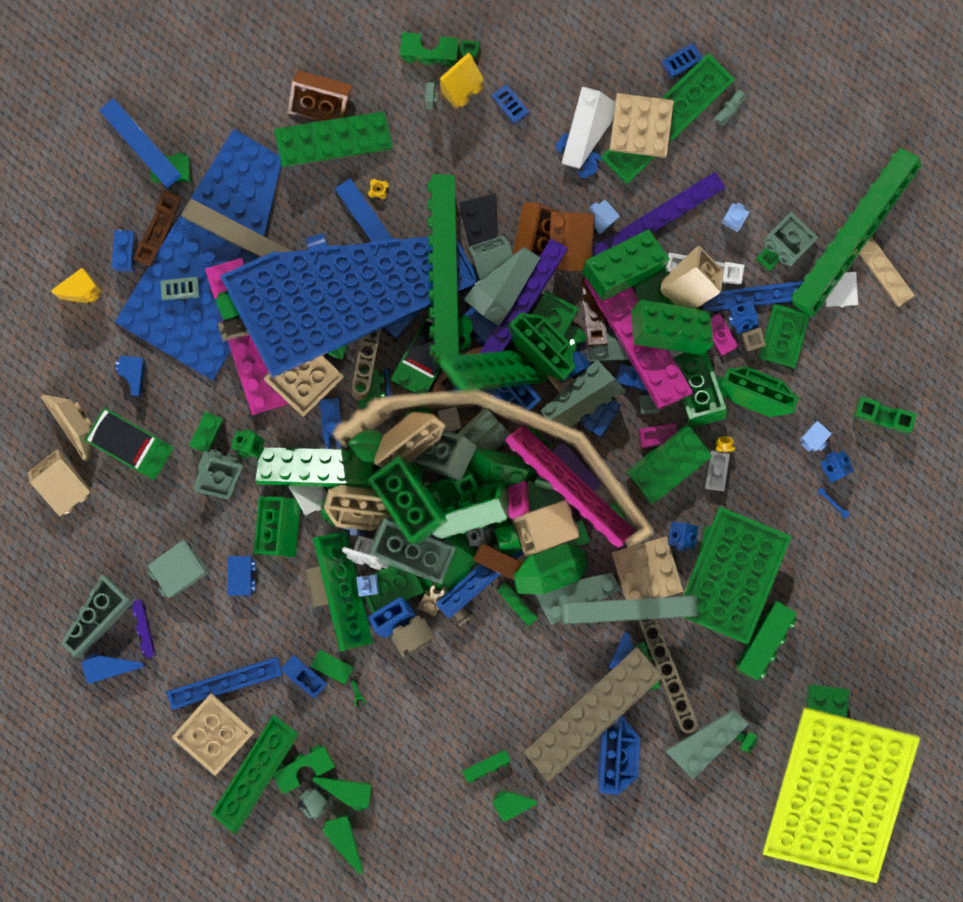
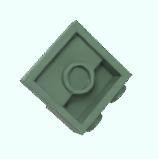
(790, 239)
(485, 431)
(217, 474)

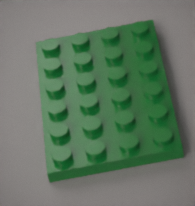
(735, 574)

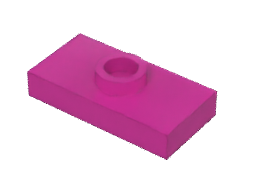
(722, 336)
(656, 435)
(518, 499)

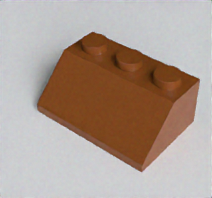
(318, 97)
(534, 228)
(576, 234)

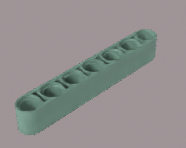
(629, 610)

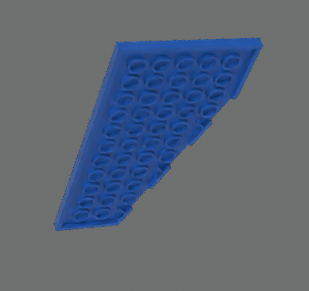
(242, 189)
(332, 295)

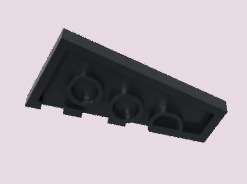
(479, 218)

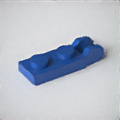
(330, 419)

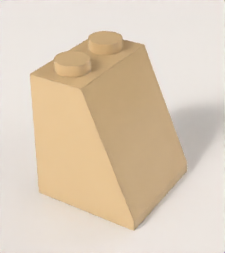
(693, 280)
(58, 483)
(545, 528)

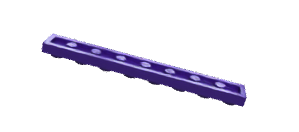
(666, 212)
(540, 276)

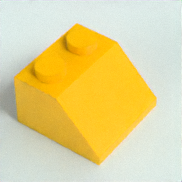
(78, 288)

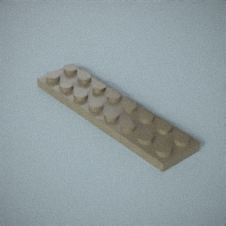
(593, 714)

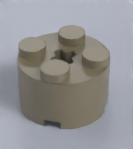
(412, 637)

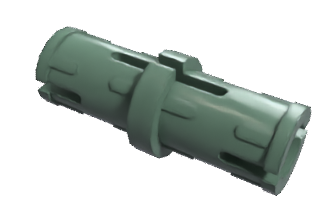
(730, 107)

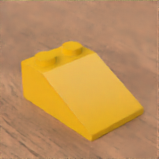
(461, 82)

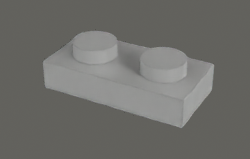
(717, 471)

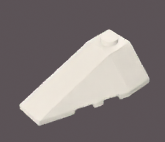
(590, 121)

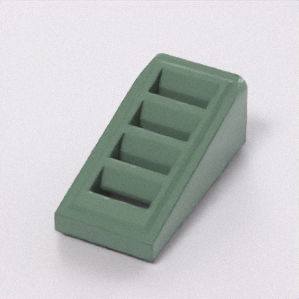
(195, 284)

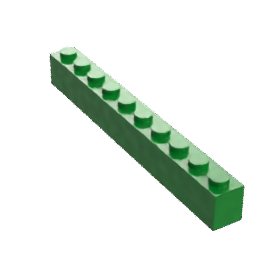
(856, 232)
(443, 266)

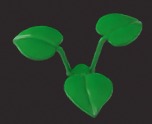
(368, 441)

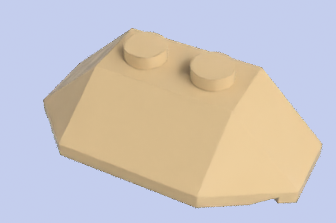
(72, 422)
(409, 438)
(356, 508)

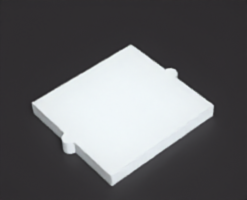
(845, 292)
(309, 497)

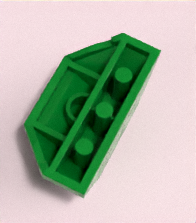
(542, 345)
(759, 392)
(494, 466)
(459, 566)
(551, 569)

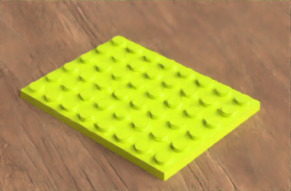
(840, 795)

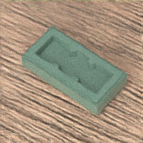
(431, 96)

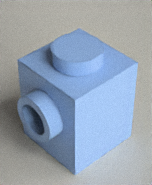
(604, 216)
(735, 216)
(815, 437)

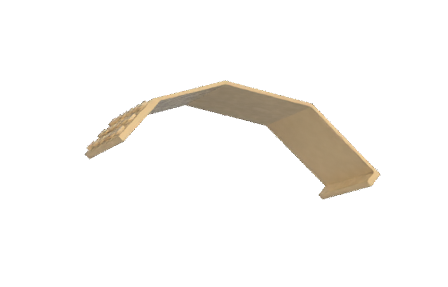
(386, 407)

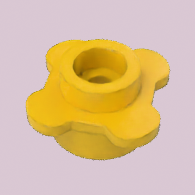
(378, 184)
(725, 444)

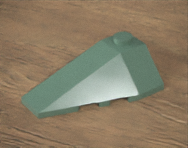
(500, 289)
(608, 353)

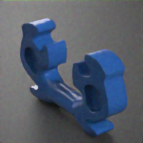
(589, 167)

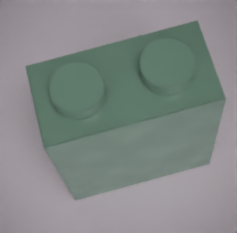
(489, 255)
(177, 569)

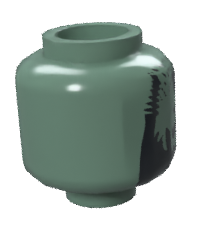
(312, 804)

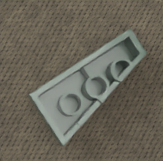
(583, 396)
(583, 591)
(98, 614)
(703, 745)

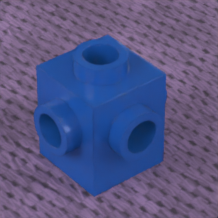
(743, 317)
(837, 465)
(683, 536)

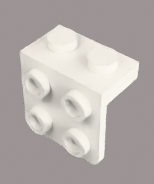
(360, 556)

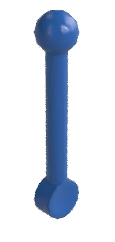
(386, 372)
(844, 513)

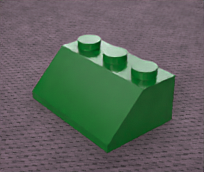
(277, 526)

